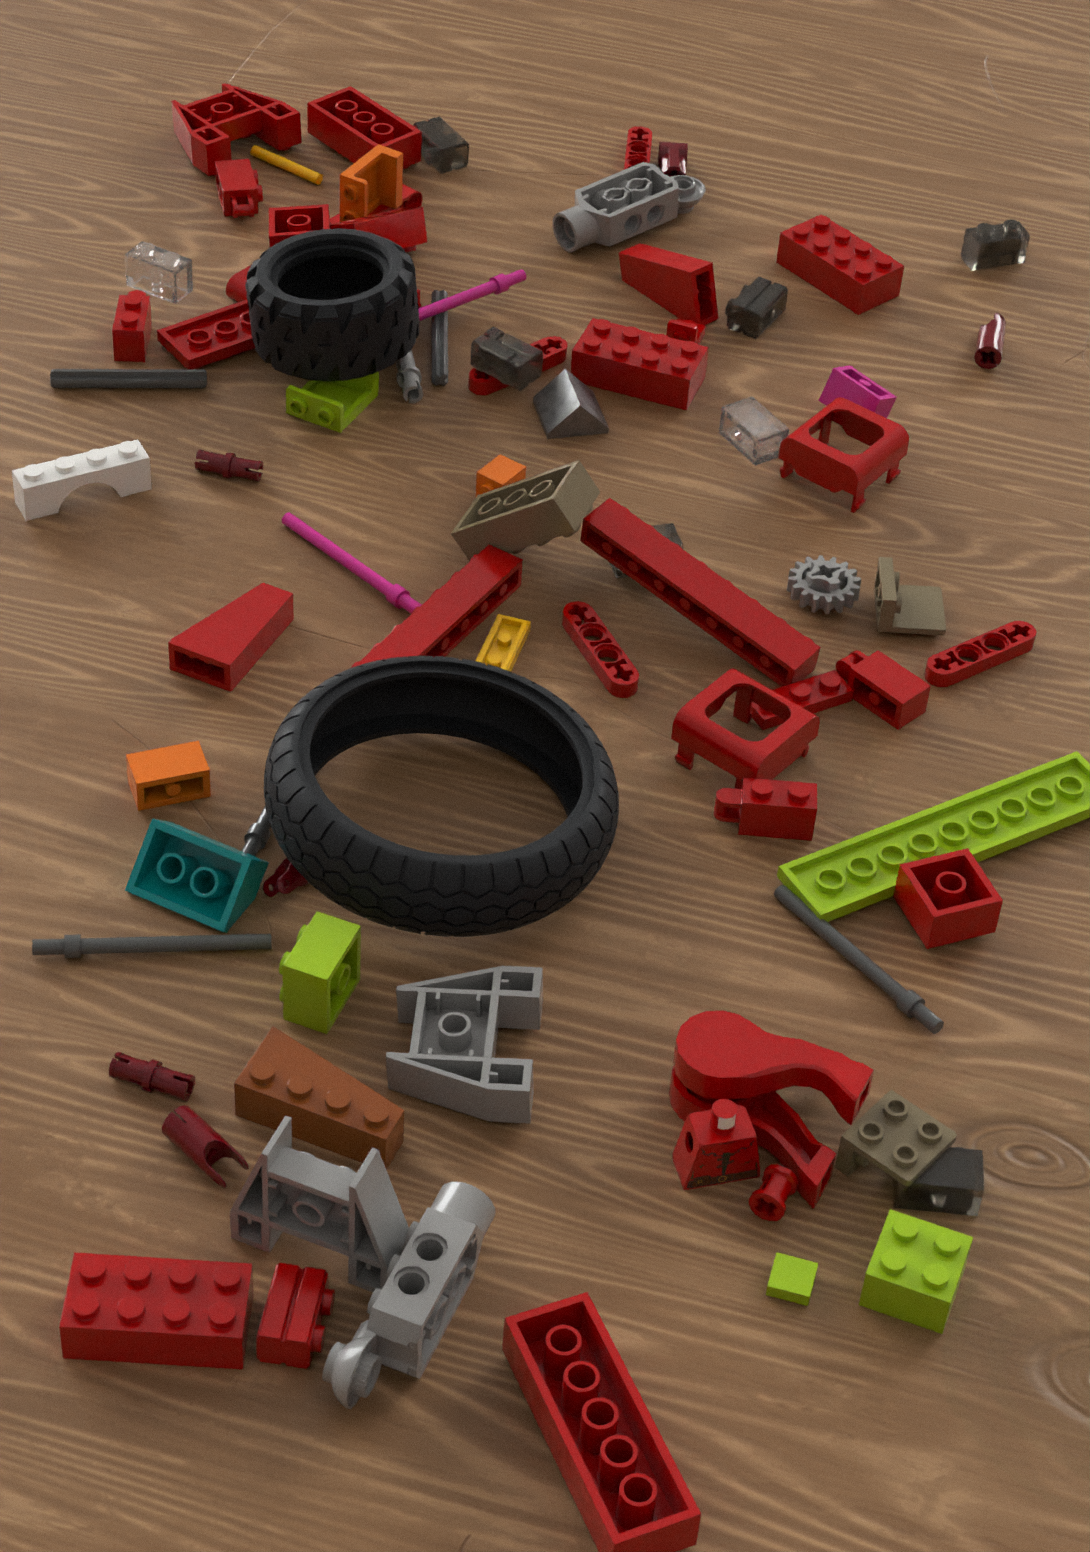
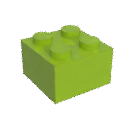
(320, 972)
(915, 1271)

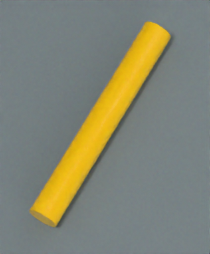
(286, 164)

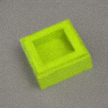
(792, 1279)

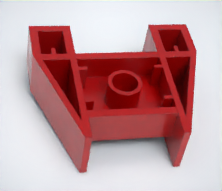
(235, 113)

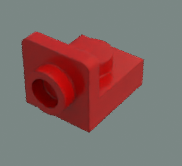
(685, 330)

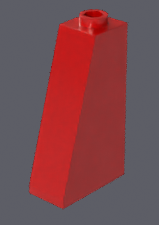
(672, 281)
(232, 638)

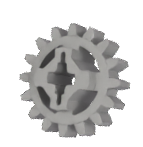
(823, 584)

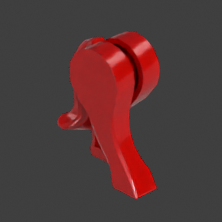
(738, 1061)

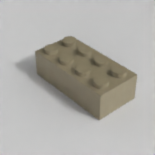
(528, 511)

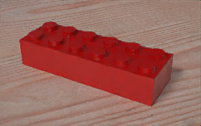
(599, 1429)

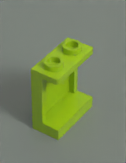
(332, 402)

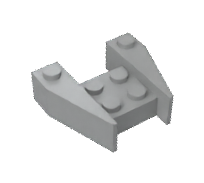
(456, 1042)
(322, 1205)

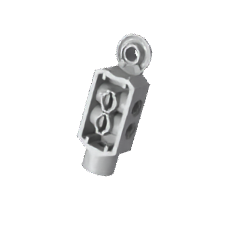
(625, 206)
(418, 1295)

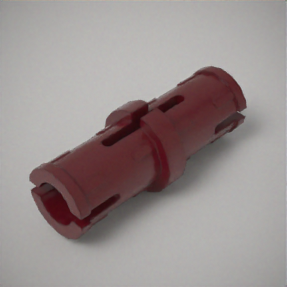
(229, 465)
(152, 1076)

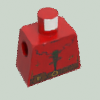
(717, 1147)

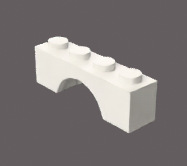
(44, 486)

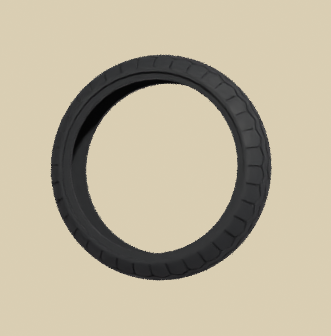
(420, 887)

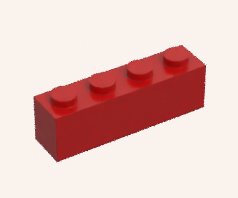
(399, 225)

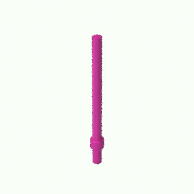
(496, 285)
(394, 594)

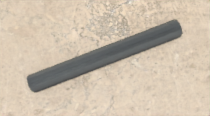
(439, 342)
(128, 378)

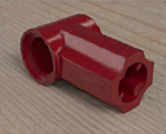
(672, 158)

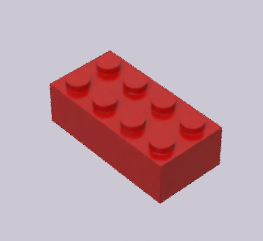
(357, 124)
(840, 264)
(639, 363)
(157, 1311)

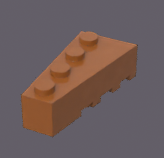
(321, 1098)

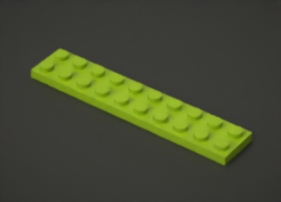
(984, 821)

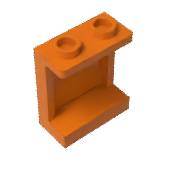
(371, 182)

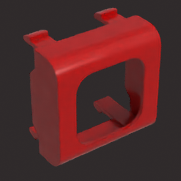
(841, 471)
(728, 751)

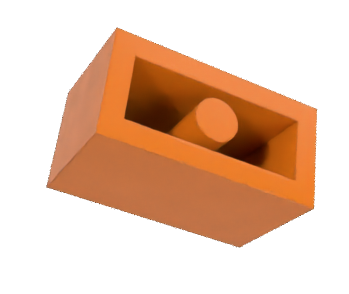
(168, 775)

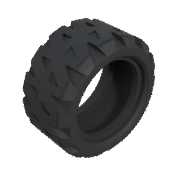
(333, 304)

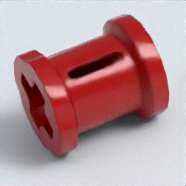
(770, 1198)

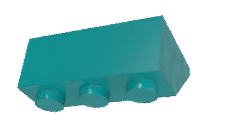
(195, 875)

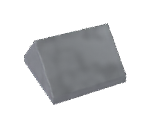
(569, 408)

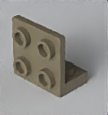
(906, 607)
(895, 1139)

